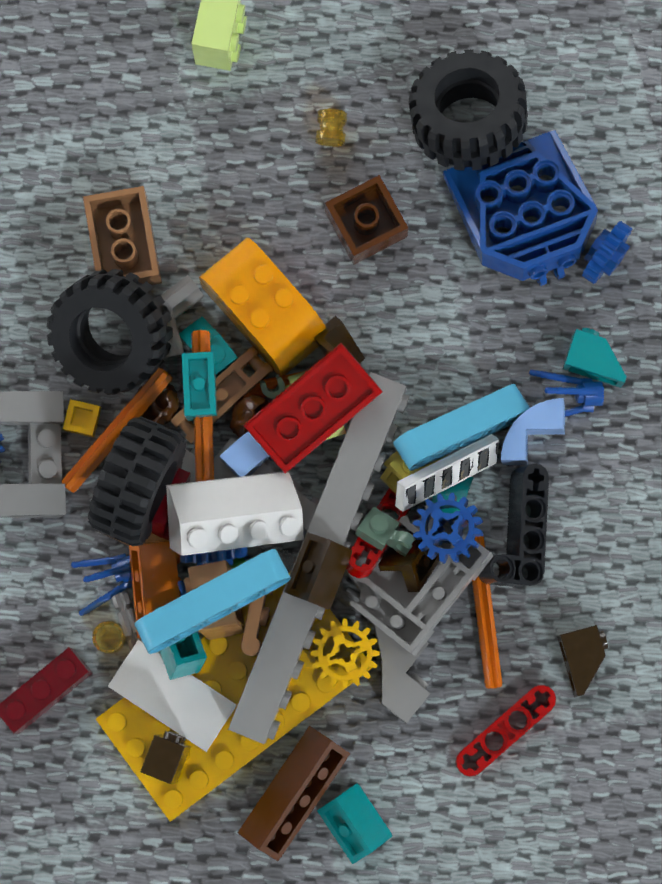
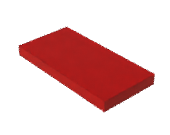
(313, 408)

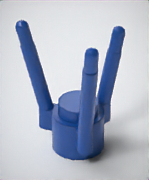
(586, 391)
(120, 569)

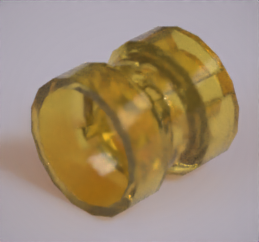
(331, 127)

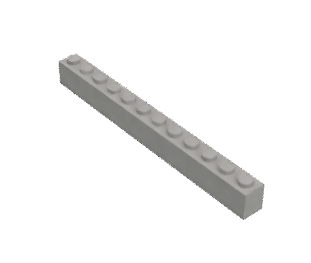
(332, 520)

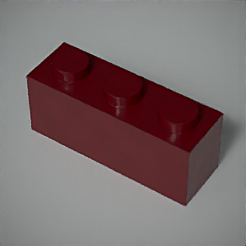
(43, 690)

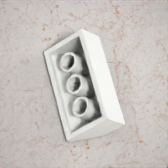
(233, 513)

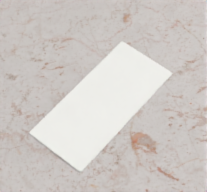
(179, 703)

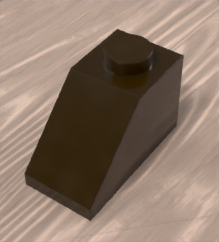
(582, 656)

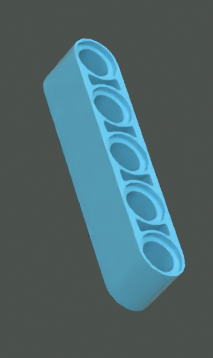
(460, 427)
(212, 601)

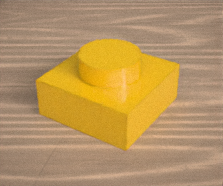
(81, 418)

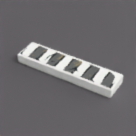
(446, 472)

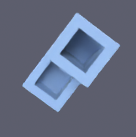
(540, 419)
(244, 456)

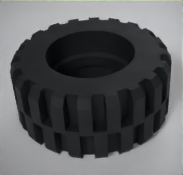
(461, 78)
(81, 353)
(135, 480)

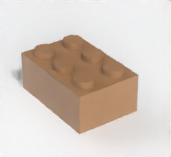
(123, 233)

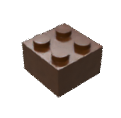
(366, 219)

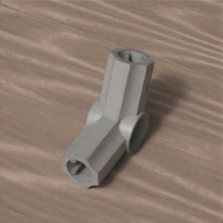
(177, 301)

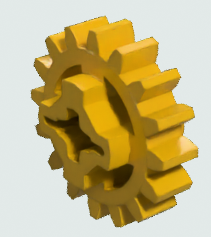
(339, 639)

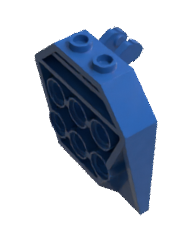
(528, 247)

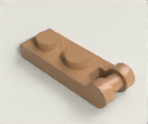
(256, 617)

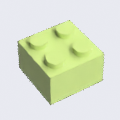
(218, 33)

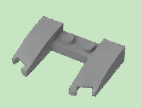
(43, 416)
(415, 624)

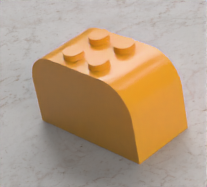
(263, 306)

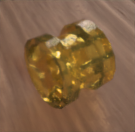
(114, 641)

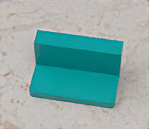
(199, 385)
(355, 823)

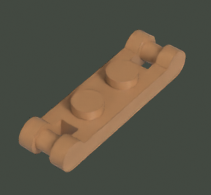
(230, 388)

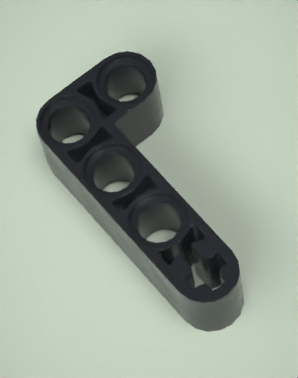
(521, 524)

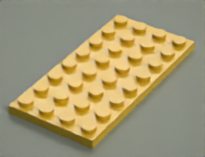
(227, 673)

